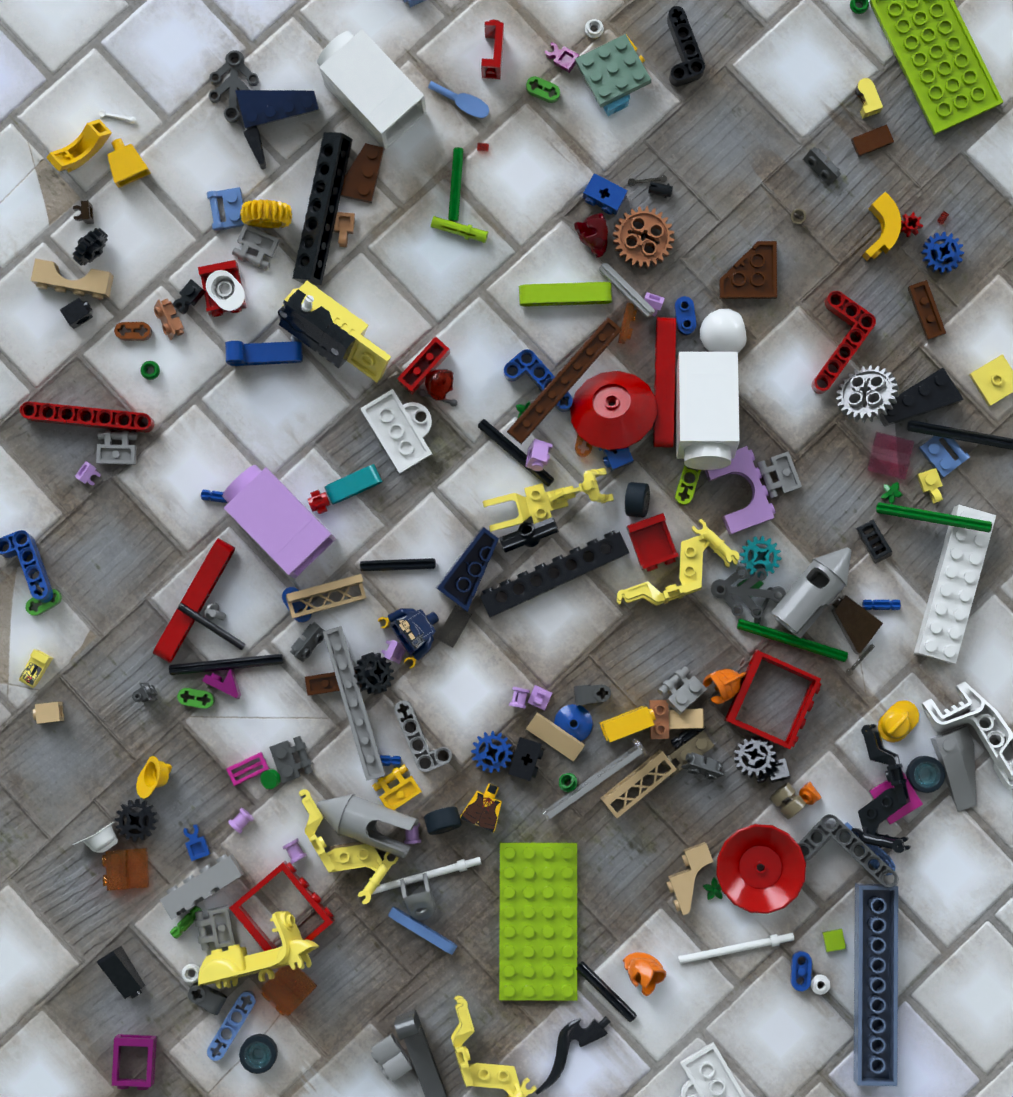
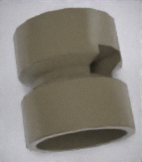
(792, 806)

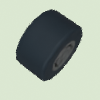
(637, 499)
(442, 820)

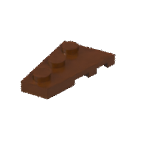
(363, 174)

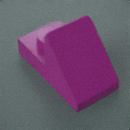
(228, 686)

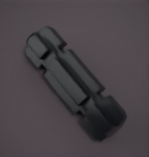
(684, 737)

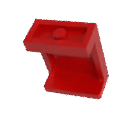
(492, 67)
(204, 271)
(652, 542)

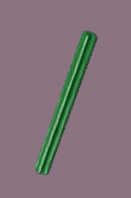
(934, 517)
(792, 640)

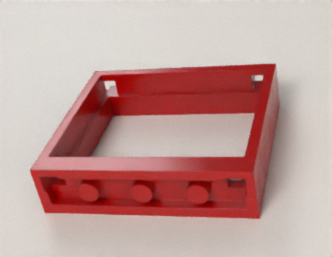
(806, 704)
(302, 885)

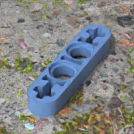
(422, 930)
(233, 1026)

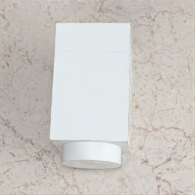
(371, 86)
(707, 409)

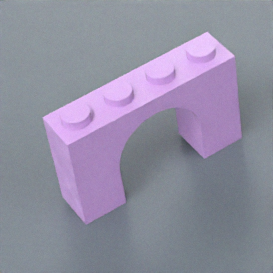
(759, 508)

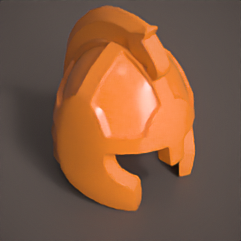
(726, 681)
(644, 970)

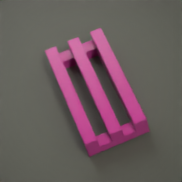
(262, 762)

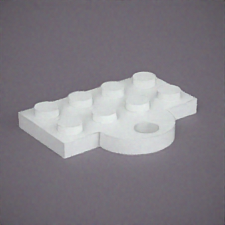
(399, 430)
(709, 1075)

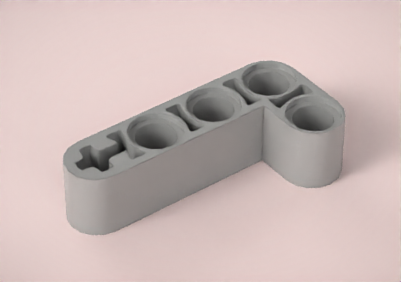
(418, 734)

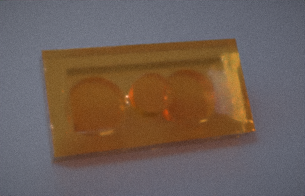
(629, 316)

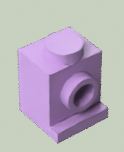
(538, 455)

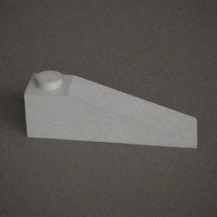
(957, 756)

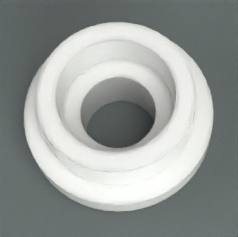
(594, 23)
(185, 973)
(814, 981)

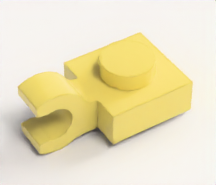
(931, 482)

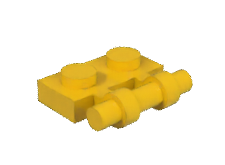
(400, 793)

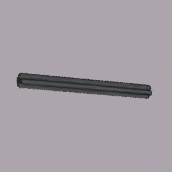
(960, 434)
(226, 664)

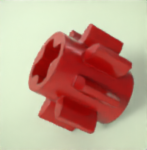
(912, 229)
(318, 501)

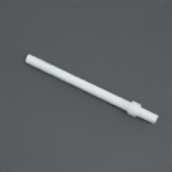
(460, 866)
(773, 940)

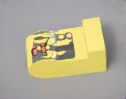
(35, 668)

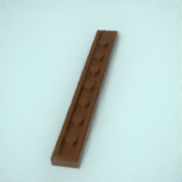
(564, 380)

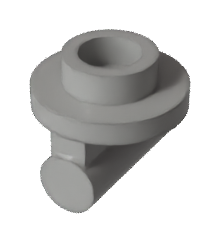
(212, 611)

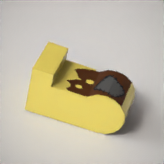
(869, 97)

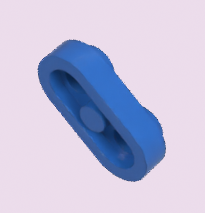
(685, 315)
(296, 605)
(801, 970)

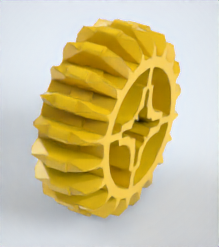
(266, 214)

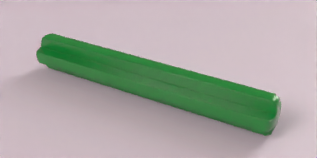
(455, 188)

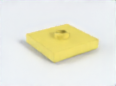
(994, 380)

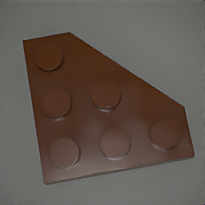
(753, 274)

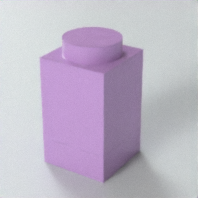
(276, 520)

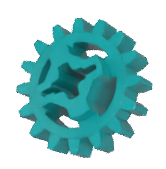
(754, 550)

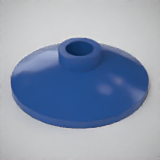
(578, 713)

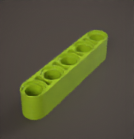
(565, 294)

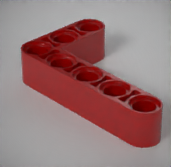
(846, 344)

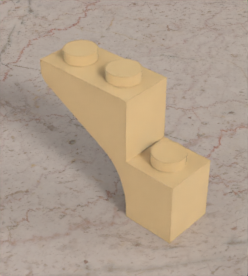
(683, 882)

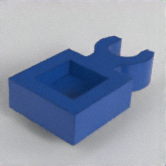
(197, 846)

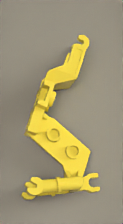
(540, 503)
(690, 569)
(345, 857)
(482, 1073)

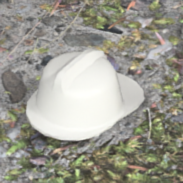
(225, 290)
(101, 840)

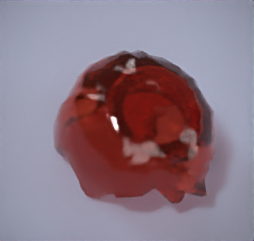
(439, 383)

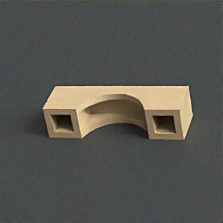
(96, 282)

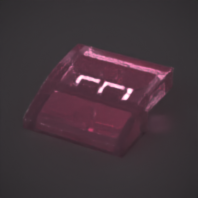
(890, 455)

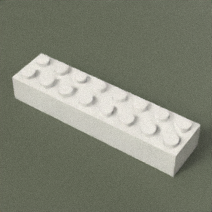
(953, 589)

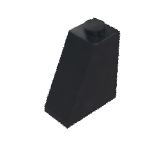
(121, 973)

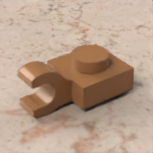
(344, 225)

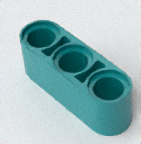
(353, 484)

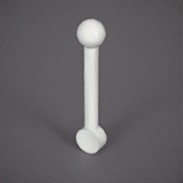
(102, 114)

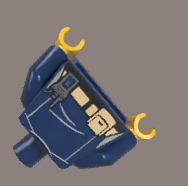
(413, 630)

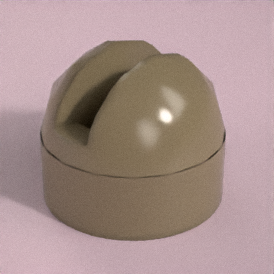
(800, 212)

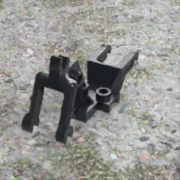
(888, 801)

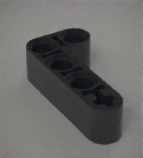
(682, 44)

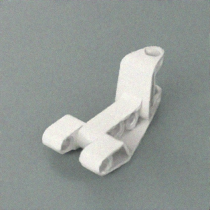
(979, 711)

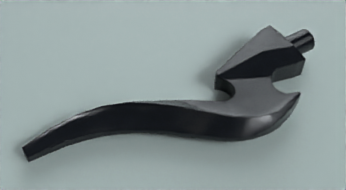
(570, 1032)

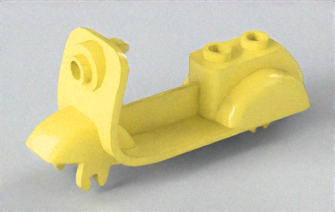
(235, 963)

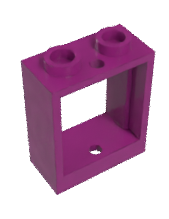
(137, 1041)

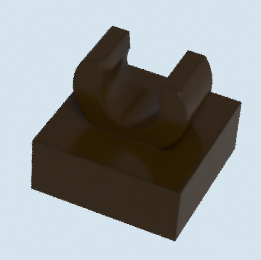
(86, 212)

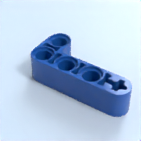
(263, 353)
(529, 369)
(29, 568)

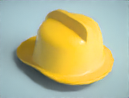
(898, 721)
(152, 776)

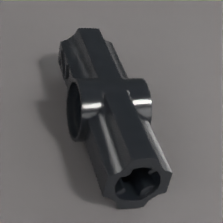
(529, 534)

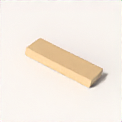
(555, 736)

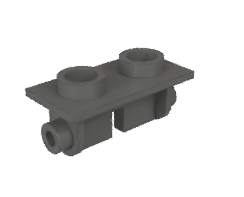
(826, 171)
(303, 649)
(145, 693)
(710, 769)

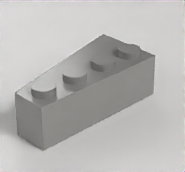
(201, 886)

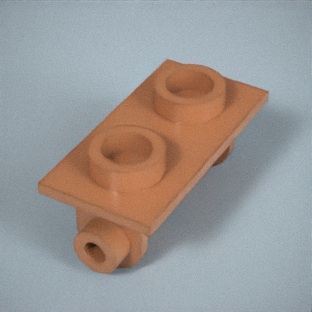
(164, 312)
(661, 724)

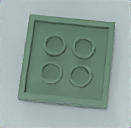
(613, 70)

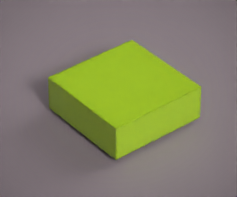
(834, 940)

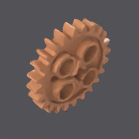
(649, 221)

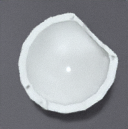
(723, 331)

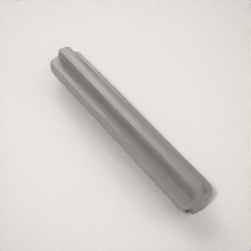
(626, 290)

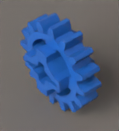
(949, 254)
(501, 748)

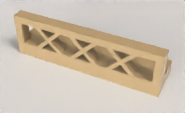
(323, 589)
(631, 780)

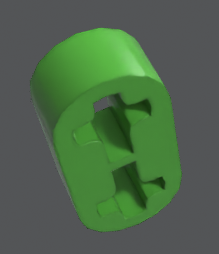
(544, 85)
(45, 606)
(195, 702)

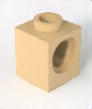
(48, 712)

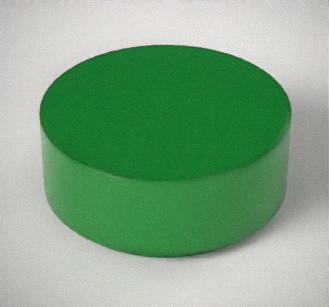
(270, 779)

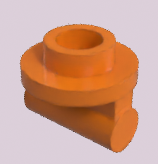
(809, 794)

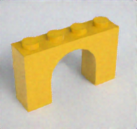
(627, 723)

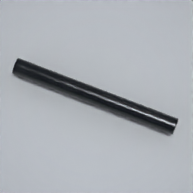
(211, 626)

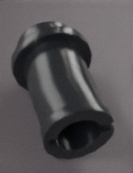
(660, 189)

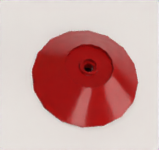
(618, 424)
(764, 889)

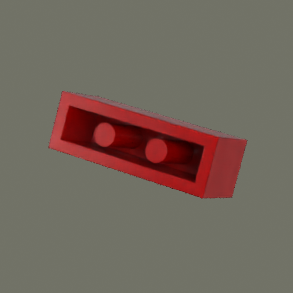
(423, 364)

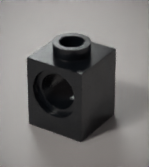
(77, 312)

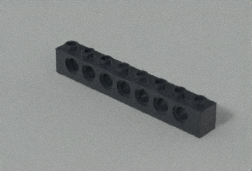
(322, 208)
(618, 550)

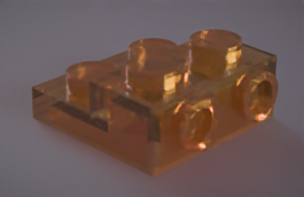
(125, 869)
(288, 989)

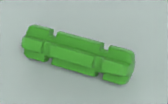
(185, 923)

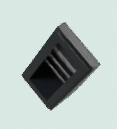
(254, 140)
(868, 544)

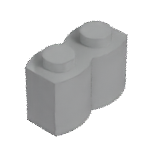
(392, 1057)

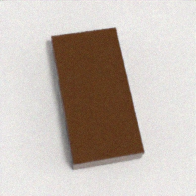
(872, 140)

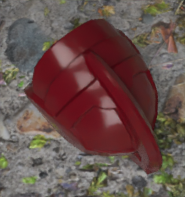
(593, 233)

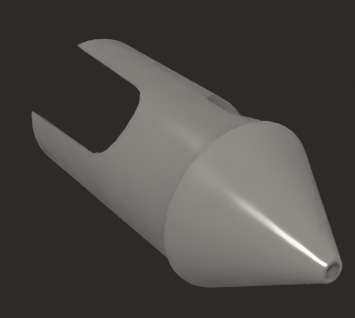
(813, 591)
(358, 820)

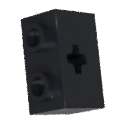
(518, 767)

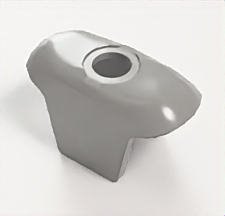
(419, 900)

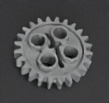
(851, 392)

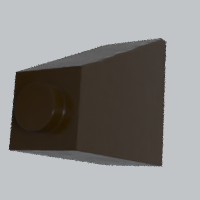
(855, 622)

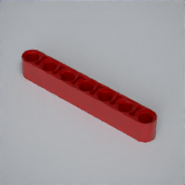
(664, 382)
(78, 413)
(195, 599)

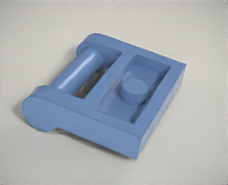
(232, 205)
(940, 458)

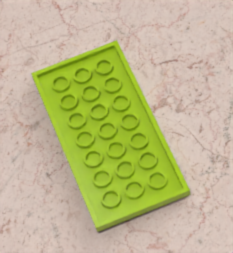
(938, 60)
(538, 921)

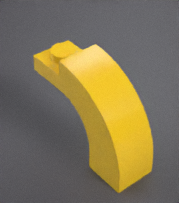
(82, 148)
(890, 220)

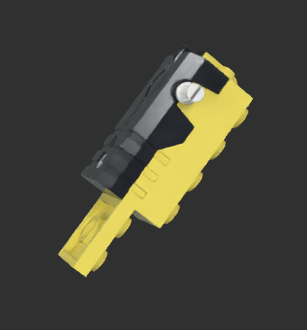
(331, 330)

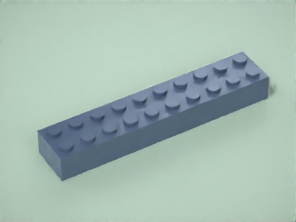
(875, 985)

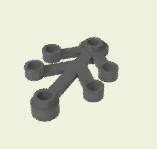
(232, 82)
(745, 591)

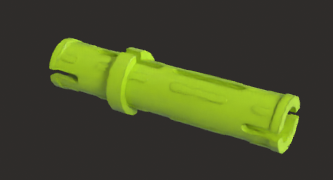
(459, 229)

